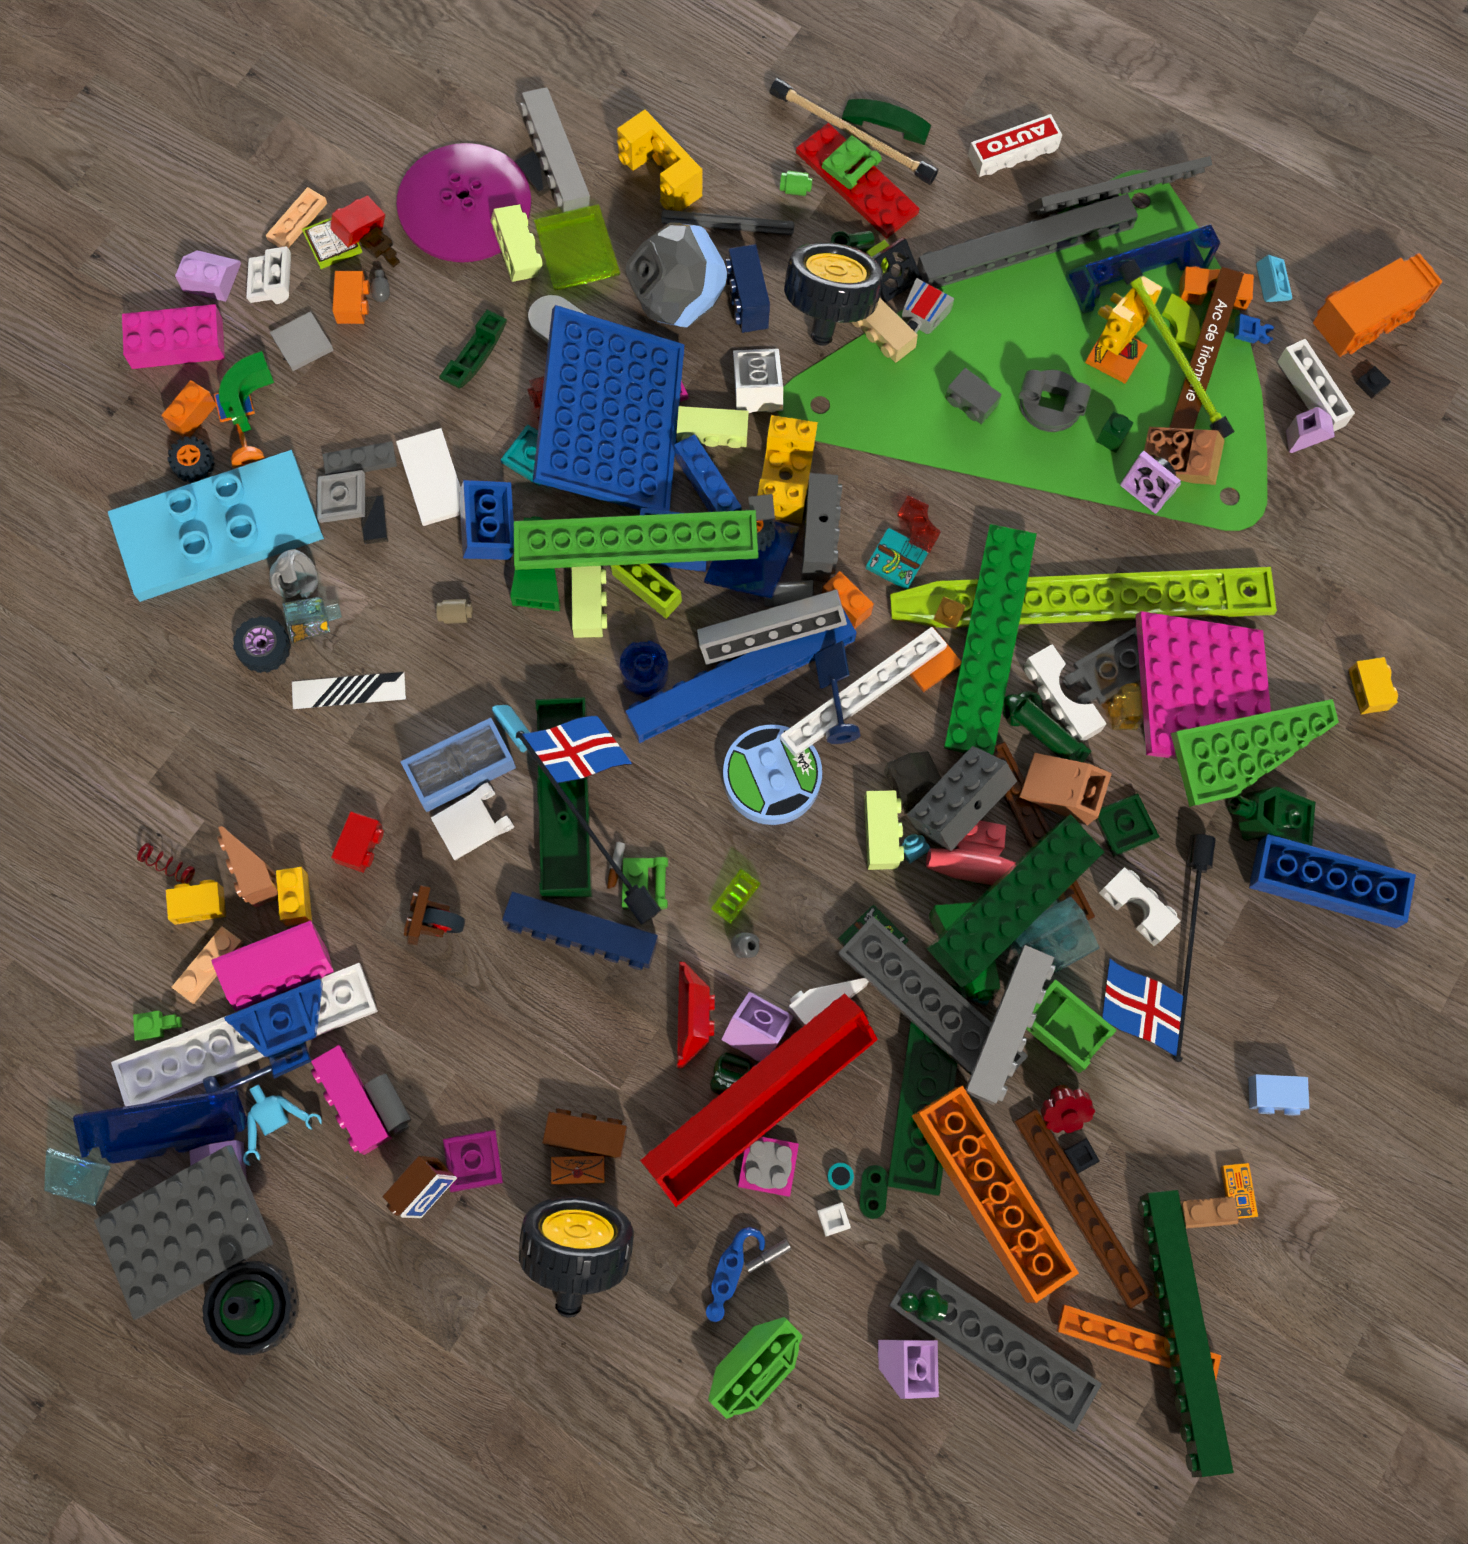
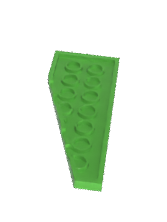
(1233, 754)

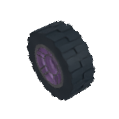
(250, 637)

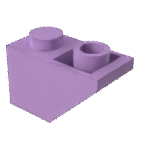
(1309, 429)

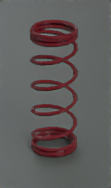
(185, 874)

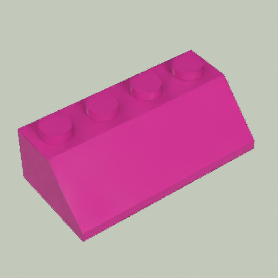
(272, 966)

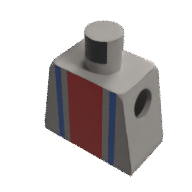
(926, 307)

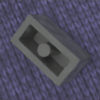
(972, 396)

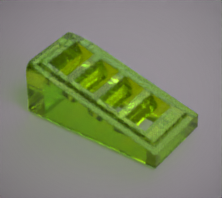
(743, 901)

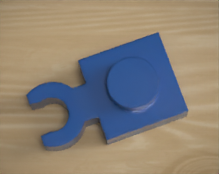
(1250, 330)

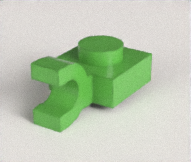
(151, 1025)

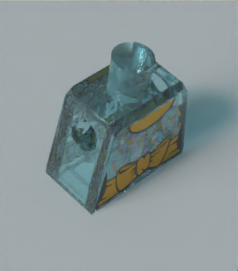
(308, 618)

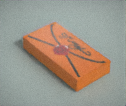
(577, 1170)

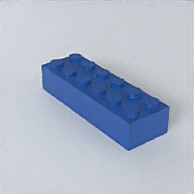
(1332, 881)

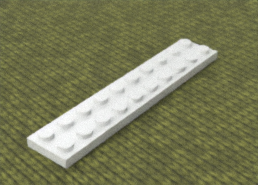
(221, 1049)

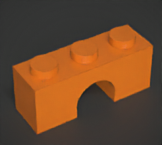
(1197, 281)

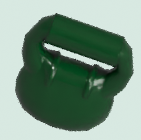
(1013, 700)
(725, 1078)

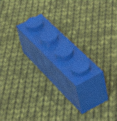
(705, 476)

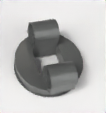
(1058, 383)

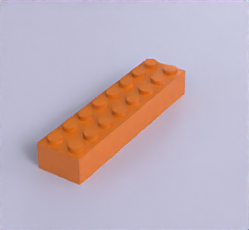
(995, 1195)

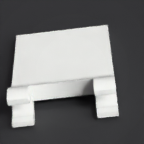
(469, 823)

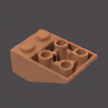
(1191, 452)
(1066, 787)
(254, 877)

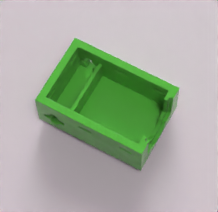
(1069, 1027)

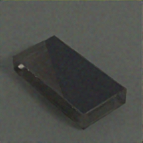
(533, 172)
(375, 521)

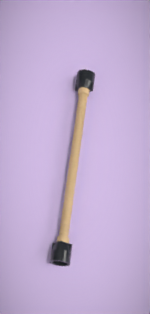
(785, 92)

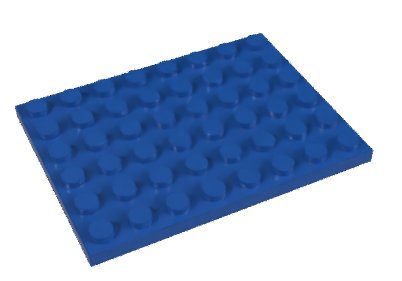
(608, 411)

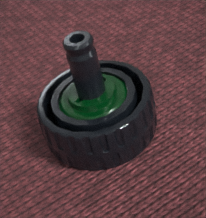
(250, 1308)

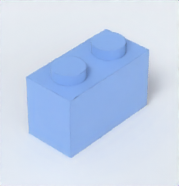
(1278, 1093)

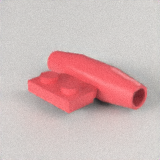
(975, 856)

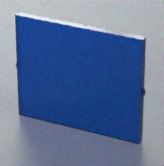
(756, 575)

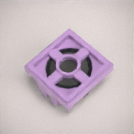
(1151, 481)

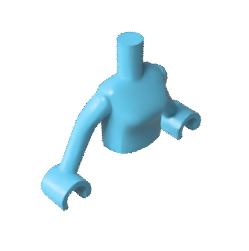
(270, 1117)

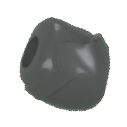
(745, 945)

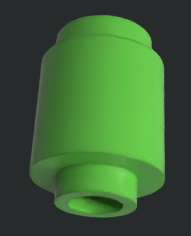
(795, 183)

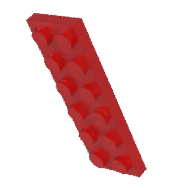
(873, 194)

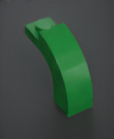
(239, 383)

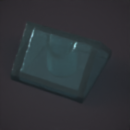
(74, 1176)

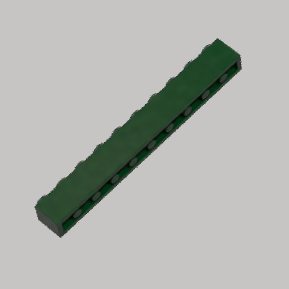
(1185, 1335)

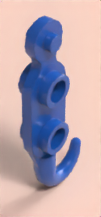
(729, 1271)

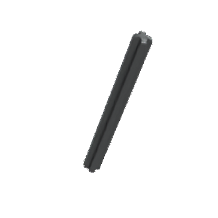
(729, 222)

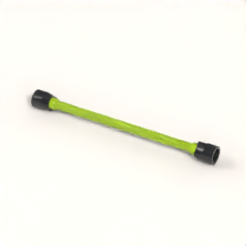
(1132, 275)

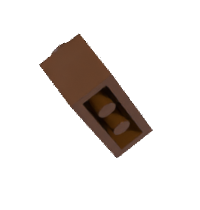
(585, 1134)

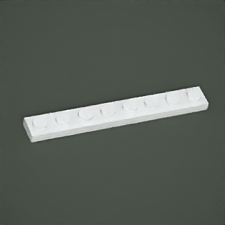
(864, 690)

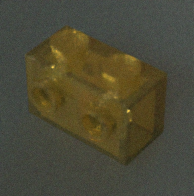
(1126, 708)

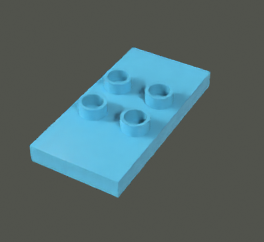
(214, 525)

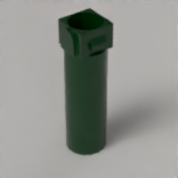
(1049, 732)

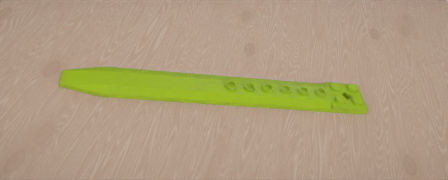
(1107, 596)

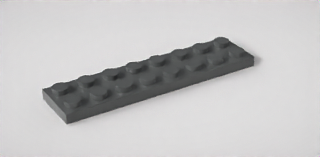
(1122, 185)
(919, 993)
(1002, 1349)

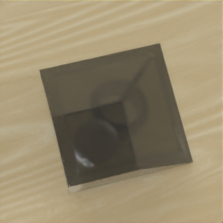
(912, 778)

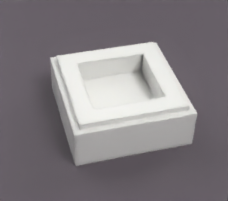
(833, 1219)

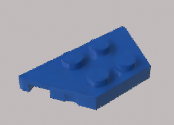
(281, 1019)

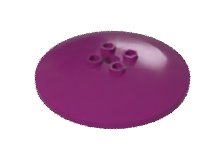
(454, 226)

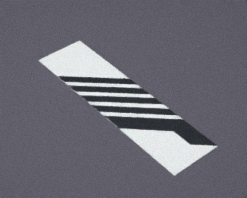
(348, 690)

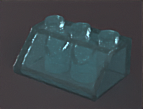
(1059, 933)

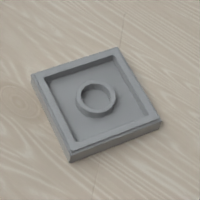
(301, 341)
(341, 496)

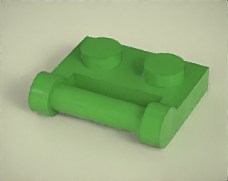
(846, 157)
(637, 873)

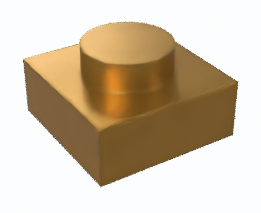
(949, 612)

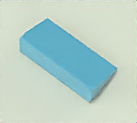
(1274, 279)
(511, 723)

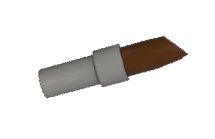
(617, 857)

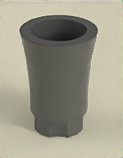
(790, 592)

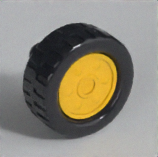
(832, 286)
(575, 1248)

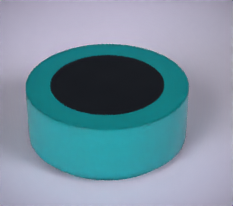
(840, 1176)

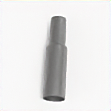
(769, 1255)

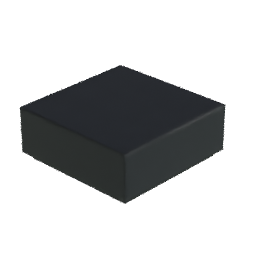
(1081, 1155)

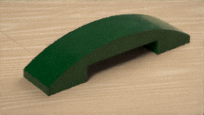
(887, 116)
(476, 351)

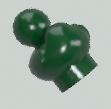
(928, 1307)

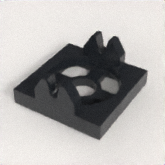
(902, 248)

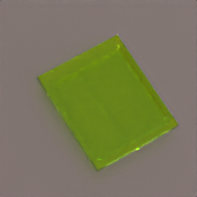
(576, 247)

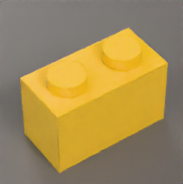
(1373, 685)
(293, 896)
(195, 902)

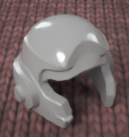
(293, 575)

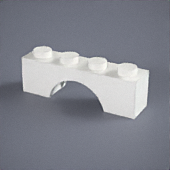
(1078, 719)

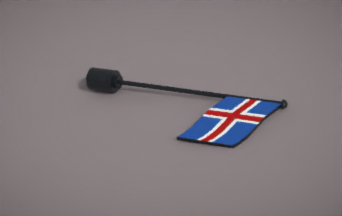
(577, 752)
(1146, 1005)

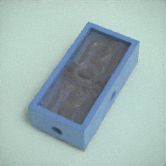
(458, 764)

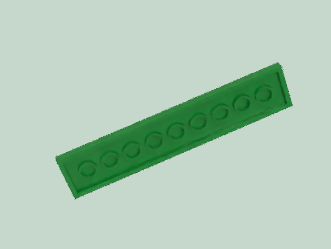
(990, 640)

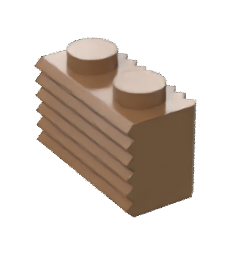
(1209, 1212)

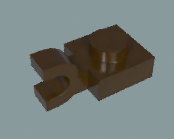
(379, 244)

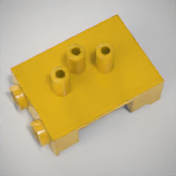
(1127, 317)

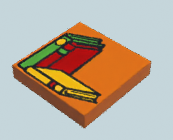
(1116, 366)

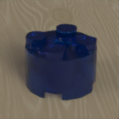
(644, 655)

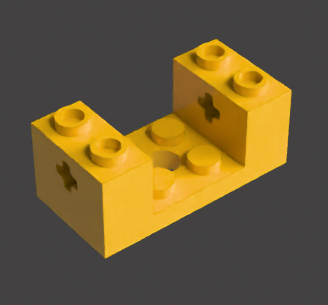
(646, 138)
(789, 450)

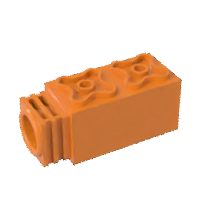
(1376, 304)

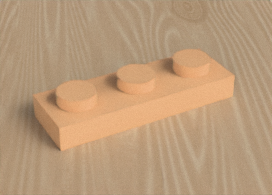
(296, 218)
(201, 971)

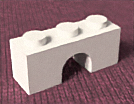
(1157, 918)

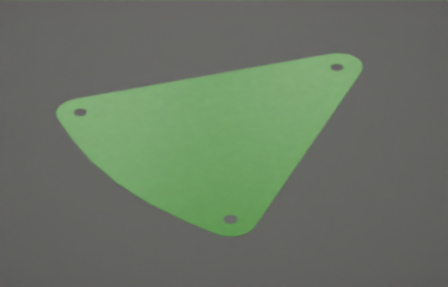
(1032, 321)

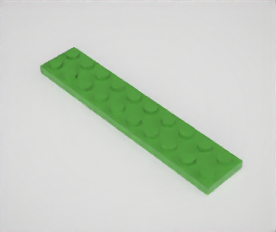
(635, 539)

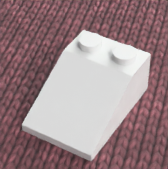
(758, 380)

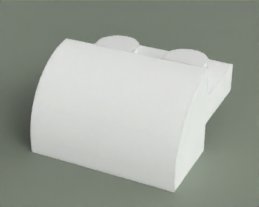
(269, 276)

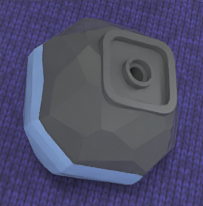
(677, 274)

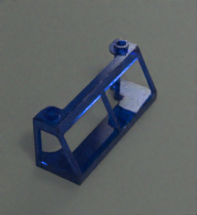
(1179, 249)

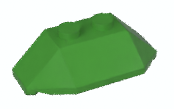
(755, 1367)

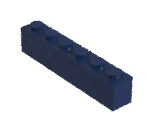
(580, 930)

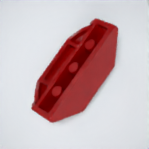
(693, 1015)

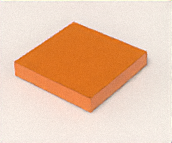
(936, 668)

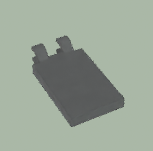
(1107, 669)

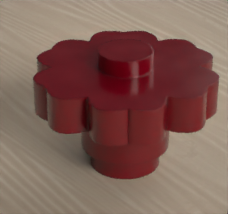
(1067, 1109)

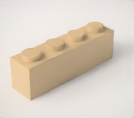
(888, 332)

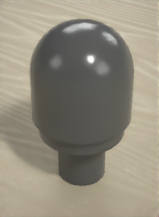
(380, 287)

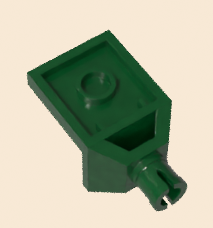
(1274, 813)

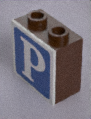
(419, 1187)

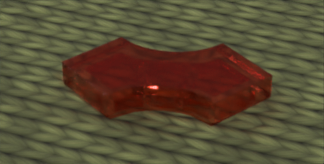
(922, 531)

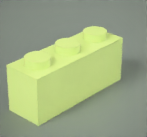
(516, 242)
(713, 426)
(588, 601)
(883, 830)

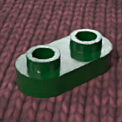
(873, 1191)

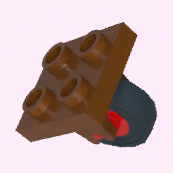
(430, 918)

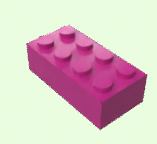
(173, 336)

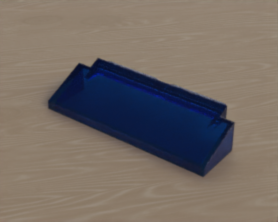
(153, 1127)

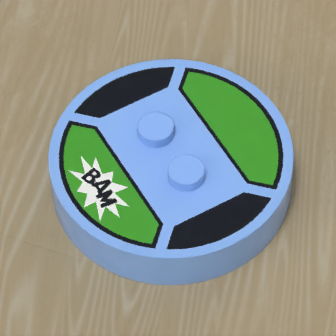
(767, 779)

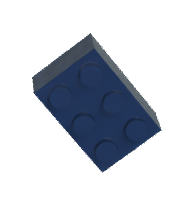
(747, 288)

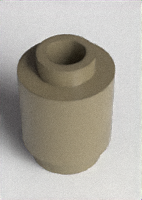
(454, 611)

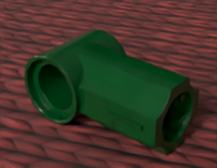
(862, 241)

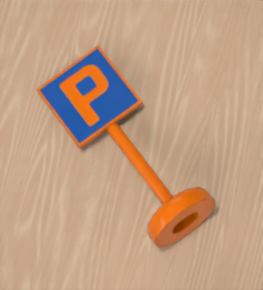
(245, 454)

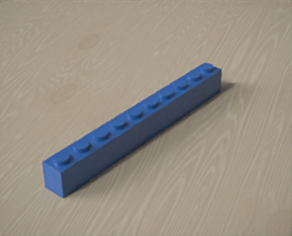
(729, 681)

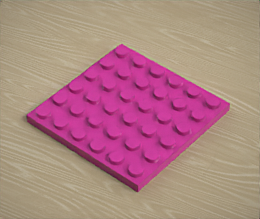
(1197, 676)

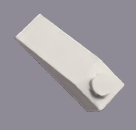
(815, 1000)

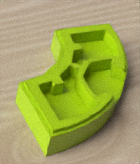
(1183, 320)

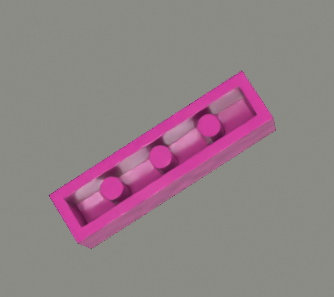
(350, 1099)

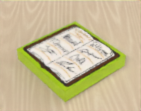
(327, 246)

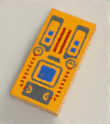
(1239, 1185)

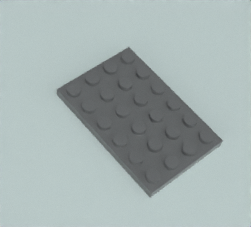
(183, 1232)

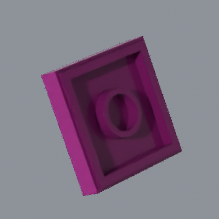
(473, 1160)

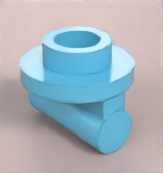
(915, 847)

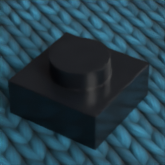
(1373, 382)

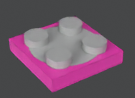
(769, 1166)

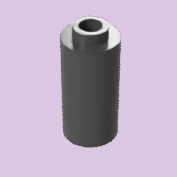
(387, 1104)

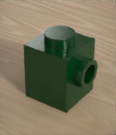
(1115, 431)

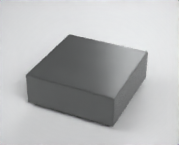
(763, 505)

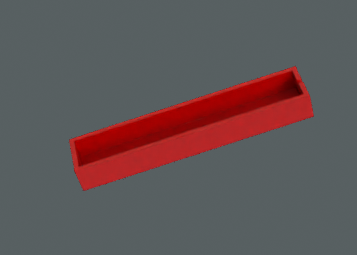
(759, 1099)

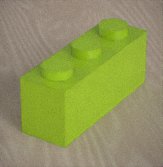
(649, 587)

